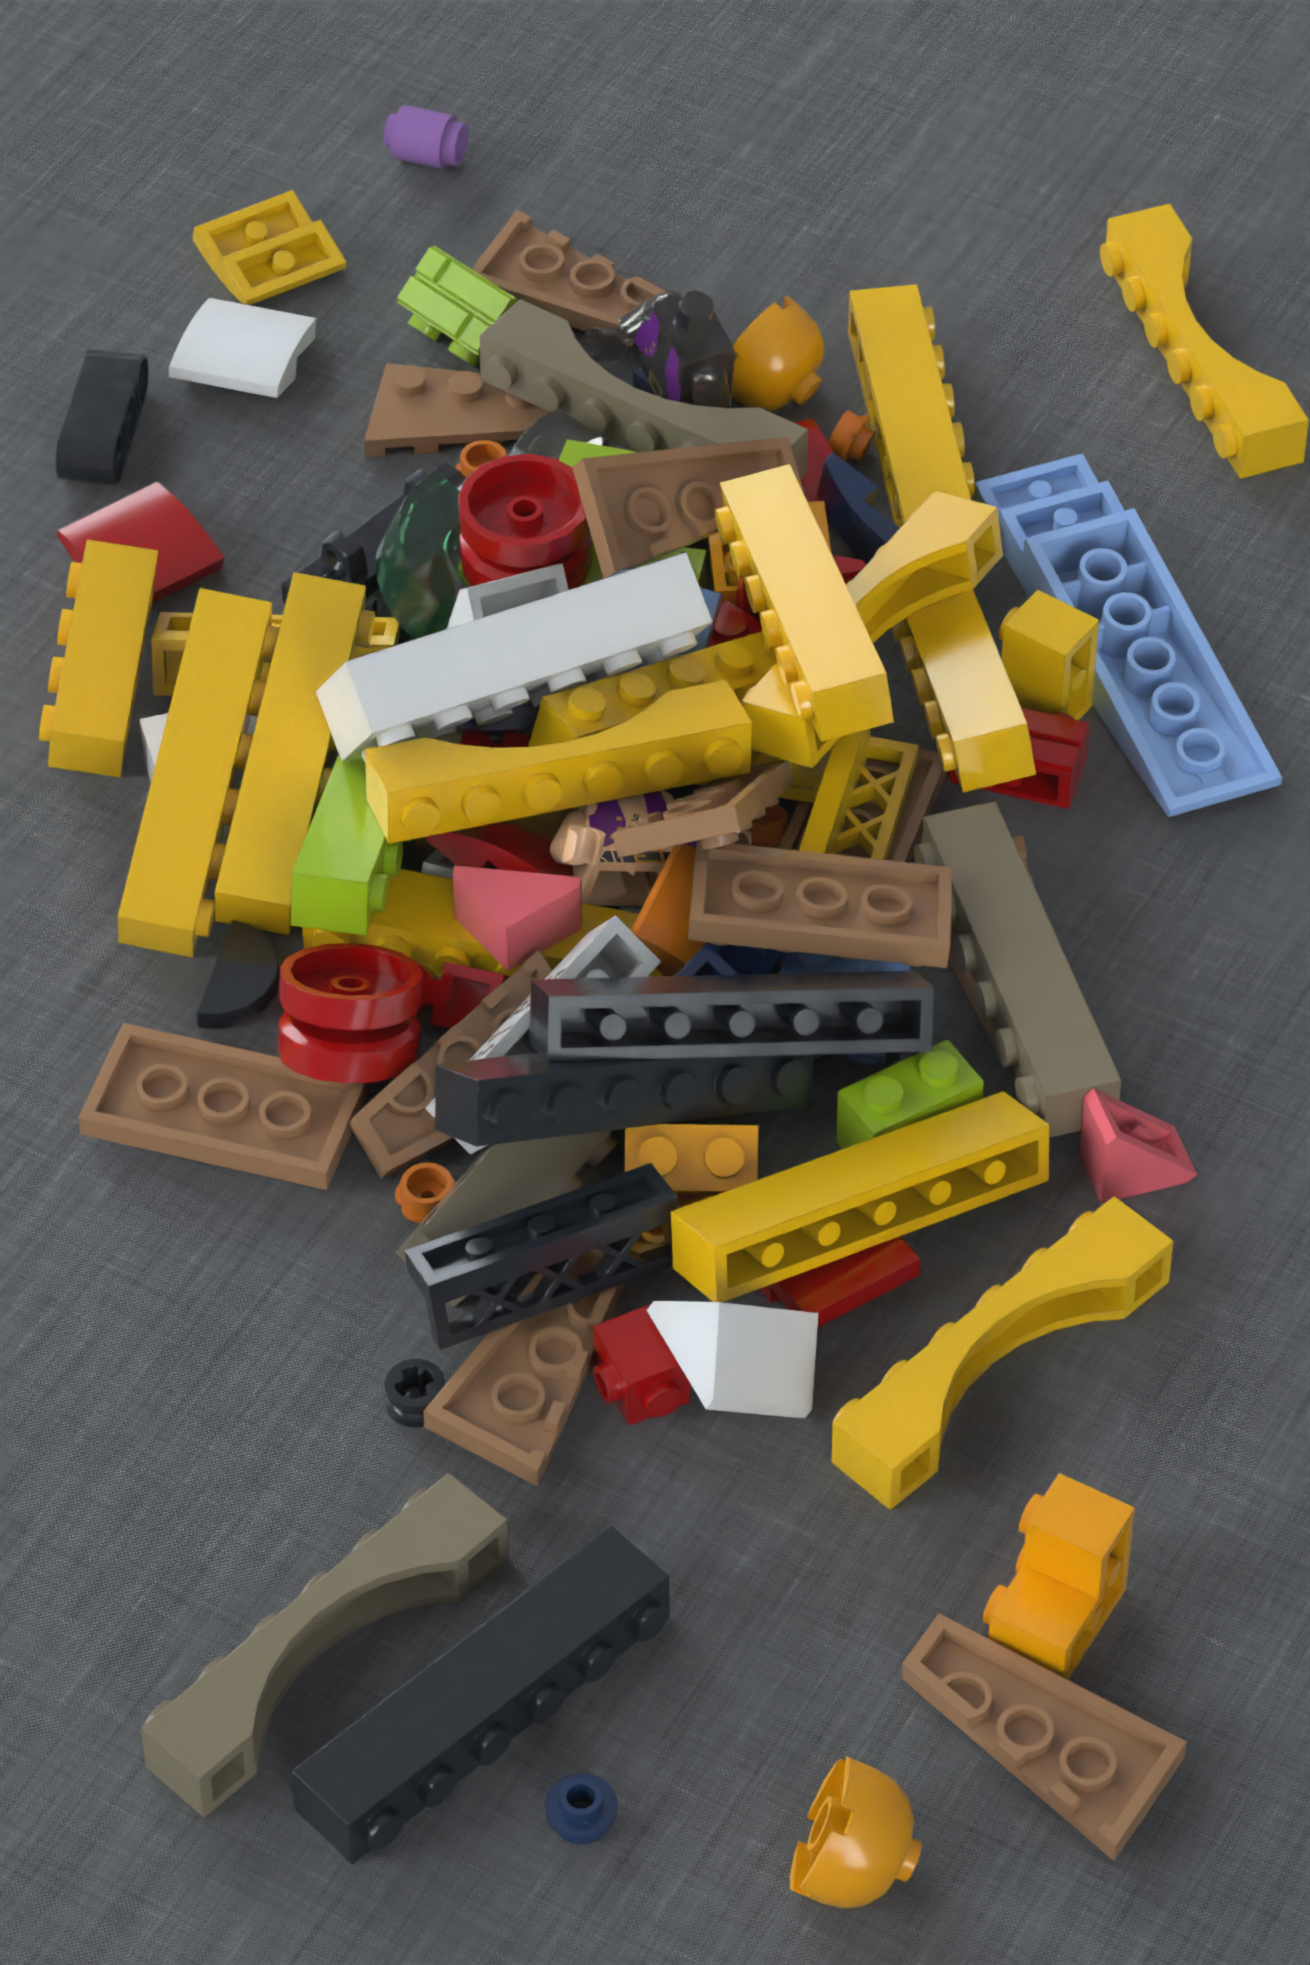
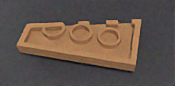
(664, 498)
(395, 1123)
(523, 1382)

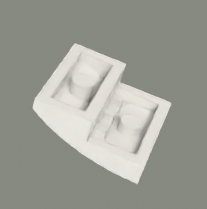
(242, 347)

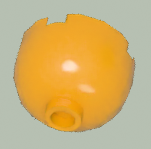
(778, 358)
(857, 1838)

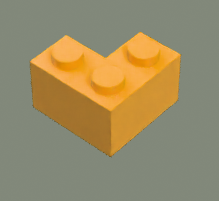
(1065, 1575)

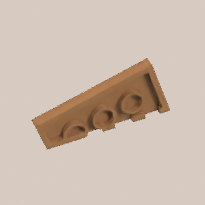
(559, 278)
(442, 407)
(710, 814)
(1060, 1740)

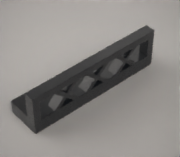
(548, 1241)

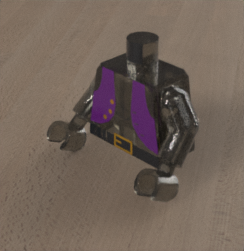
(676, 346)

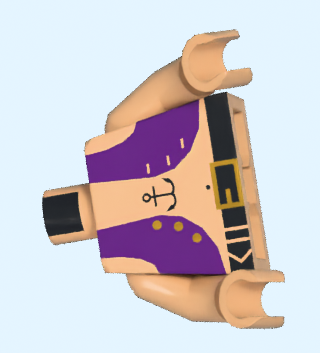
(589, 846)

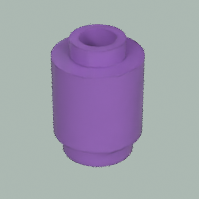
(426, 137)

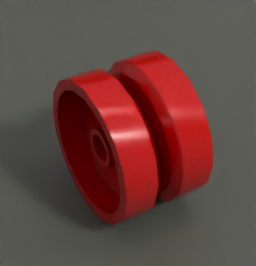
(523, 518)
(349, 1012)

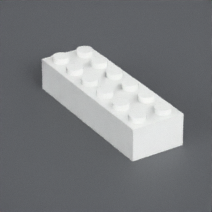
(514, 657)

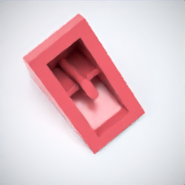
(516, 910)
(1129, 1149)

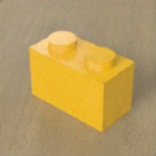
(1050, 655)

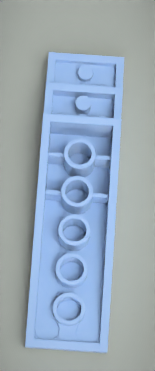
(1153, 664)

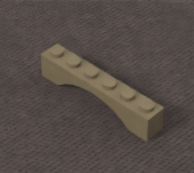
(545, 365)
(424, 1556)

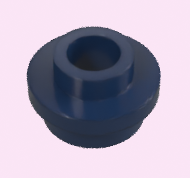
(585, 1824)

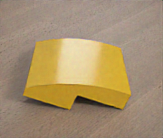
(268, 248)

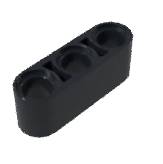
(102, 417)

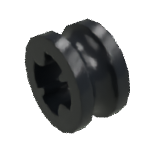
(407, 1375)

